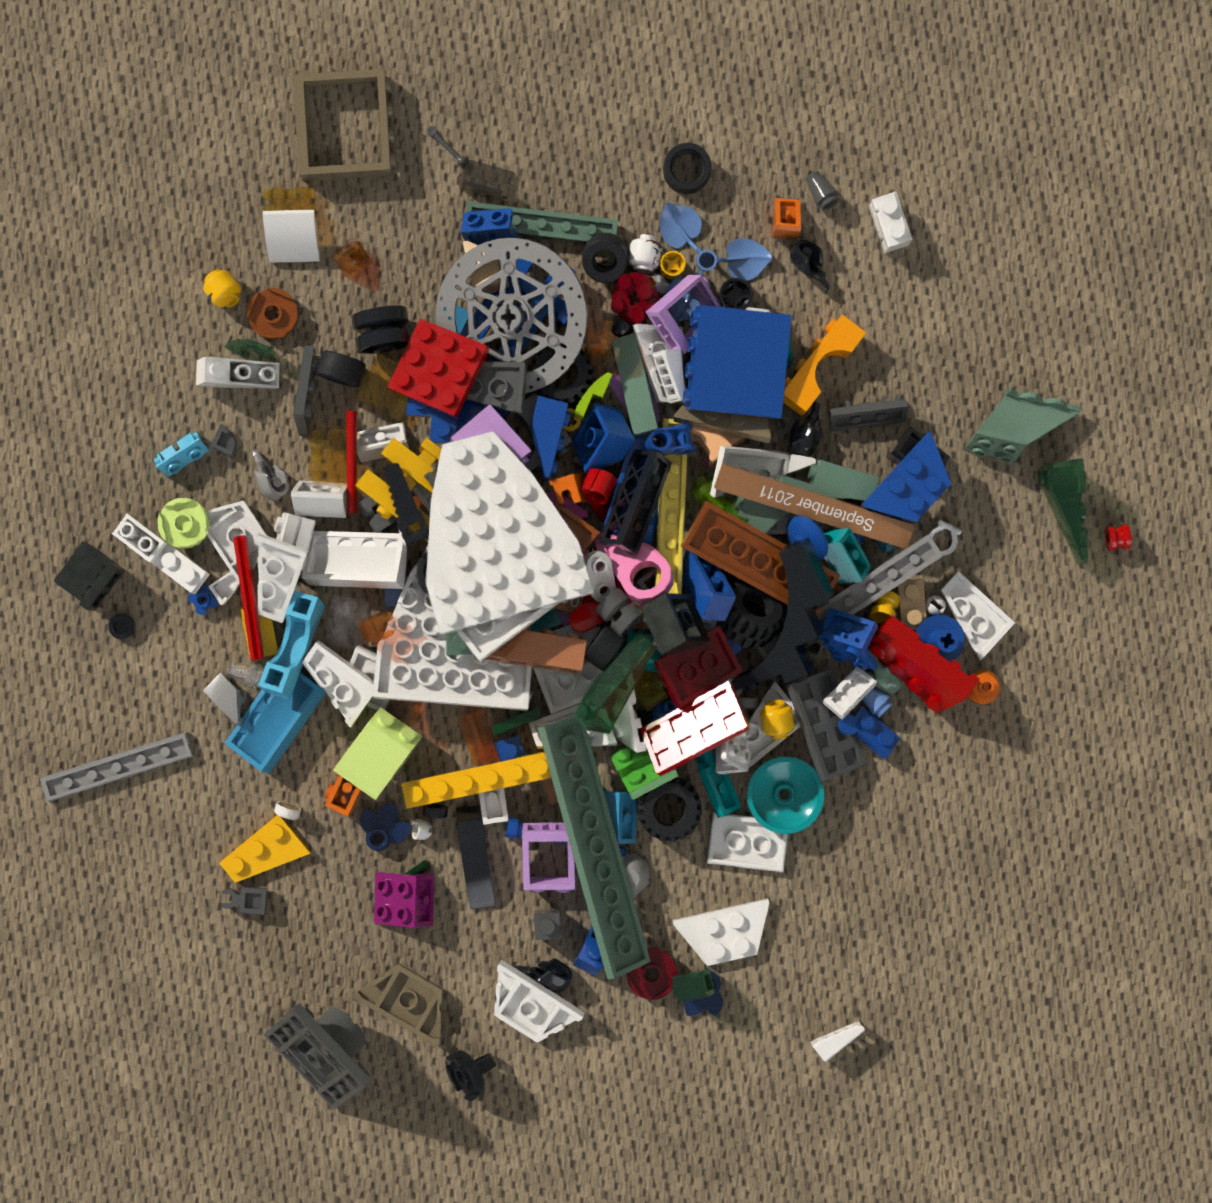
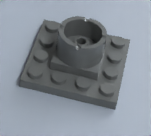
(322, 1051)

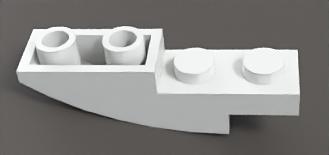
(161, 554)

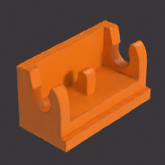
(572, 485)

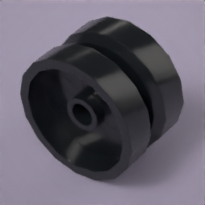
(381, 329)

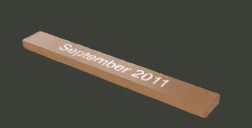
(814, 506)

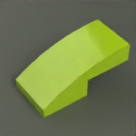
(596, 391)

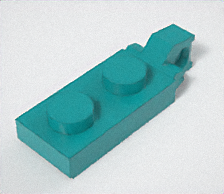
(717, 786)

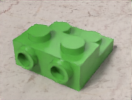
(638, 771)

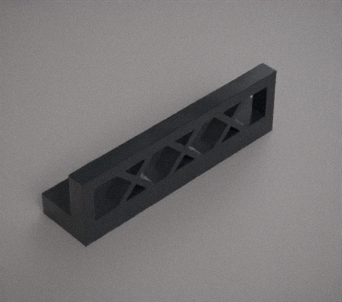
(641, 501)

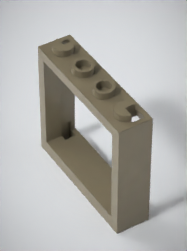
(386, 111)

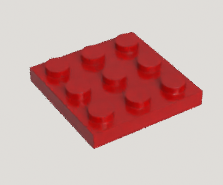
(438, 368)

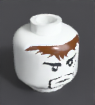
(645, 254)

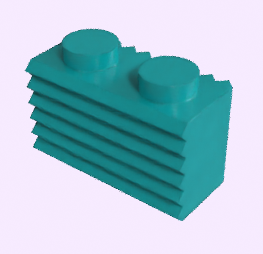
(846, 556)

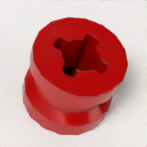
(1118, 537)

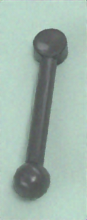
(432, 132)

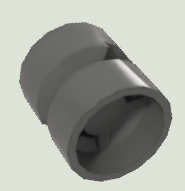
(377, 522)
(615, 604)

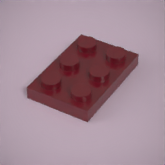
(698, 668)

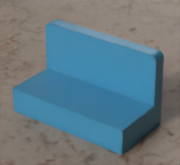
(623, 815)

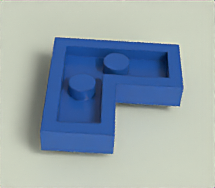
(442, 425)

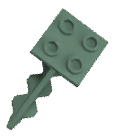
(1017, 423)

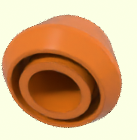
(981, 693)

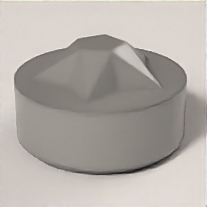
(661, 284)

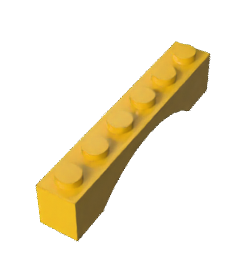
(475, 780)

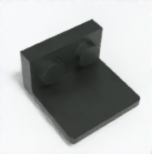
(88, 576)

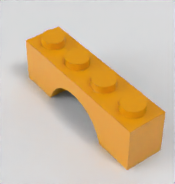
(839, 341)

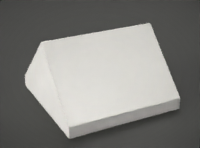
(320, 499)

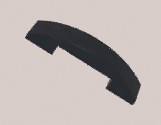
(475, 857)

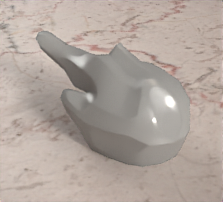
(271, 484)

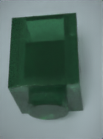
(693, 985)

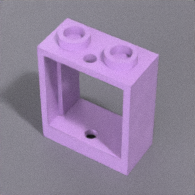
(664, 321)
(546, 833)

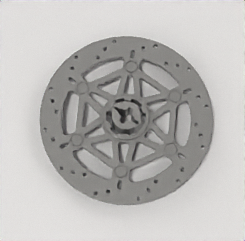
(559, 273)

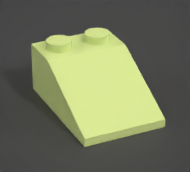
(377, 753)

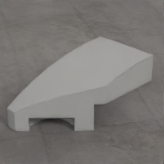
(226, 697)

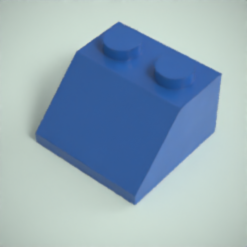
(602, 437)

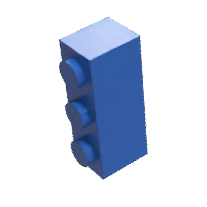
(707, 587)

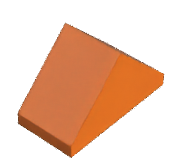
(787, 218)

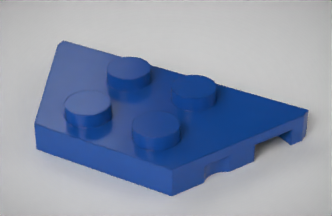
(912, 483)

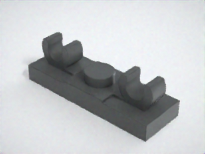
(868, 414)

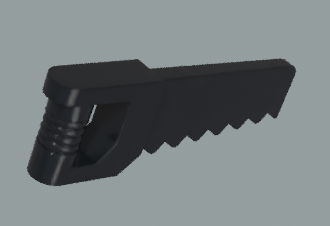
(405, 505)

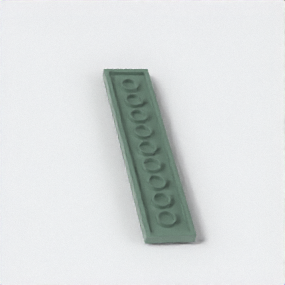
(594, 846)

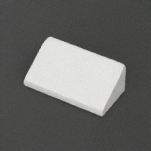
(373, 441)

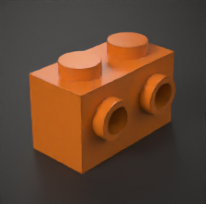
(342, 796)

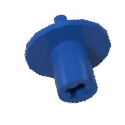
(944, 634)

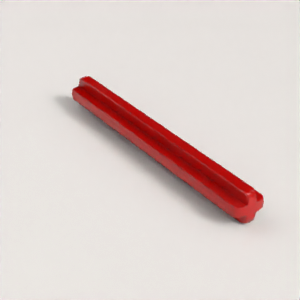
(248, 598)

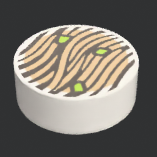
(287, 810)

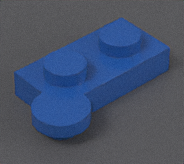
(869, 731)

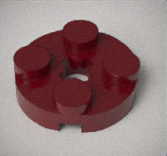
(622, 297)
(652, 988)

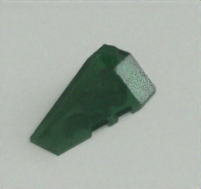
(1063, 488)
(614, 685)

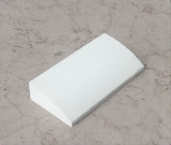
(356, 560)

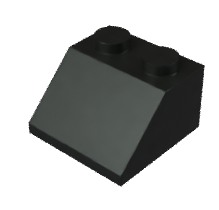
(674, 623)

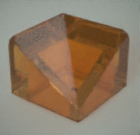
(352, 259)

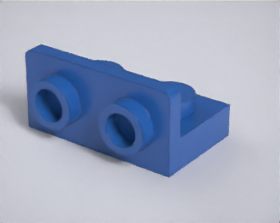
(488, 225)

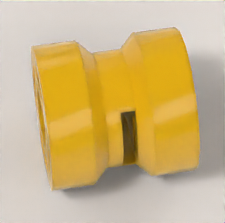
(672, 261)
(885, 607)

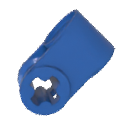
(675, 440)

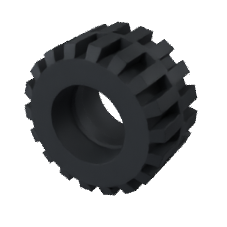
(573, 393)
(753, 616)
(677, 830)

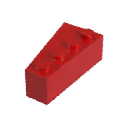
(920, 666)

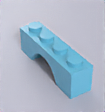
(301, 624)

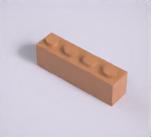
(546, 652)

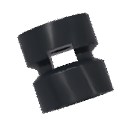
(735, 294)

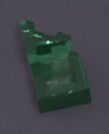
(241, 347)

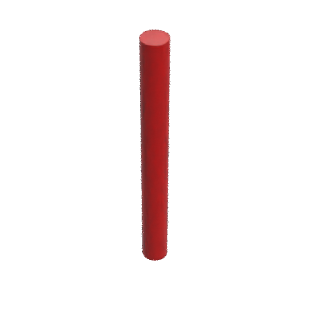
(351, 438)

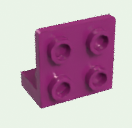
(404, 899)

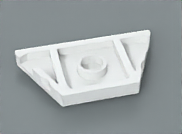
(725, 932)
(530, 1005)

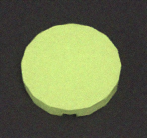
(183, 523)

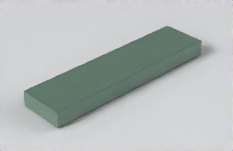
(635, 385)

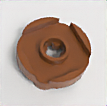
(280, 326)

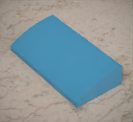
(274, 723)

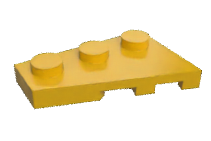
(266, 849)

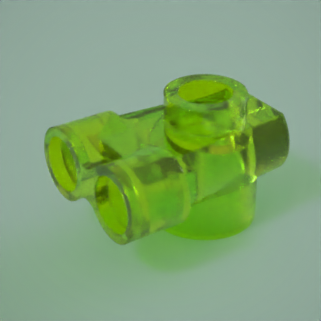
(702, 493)

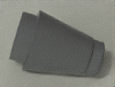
(822, 191)

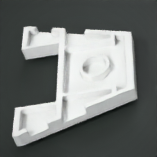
(226, 524)

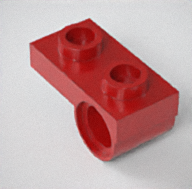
(598, 490)

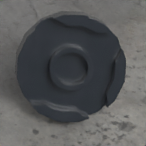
(467, 1073)

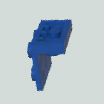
(848, 638)

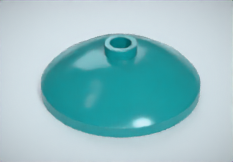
(803, 800)

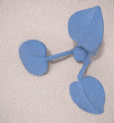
(745, 256)

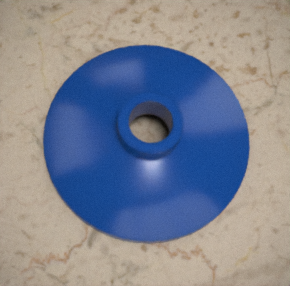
(801, 527)

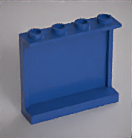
(737, 361)

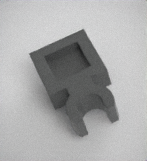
(251, 900)

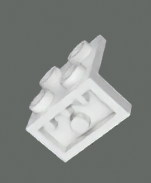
(733, 755)

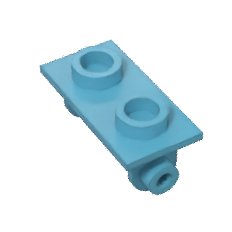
(172, 461)

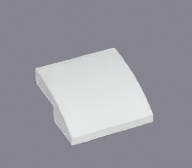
(291, 236)

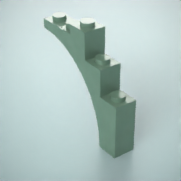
(825, 478)

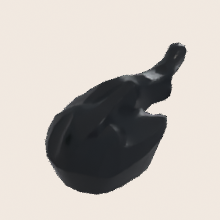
(806, 258)
(805, 438)
(553, 975)

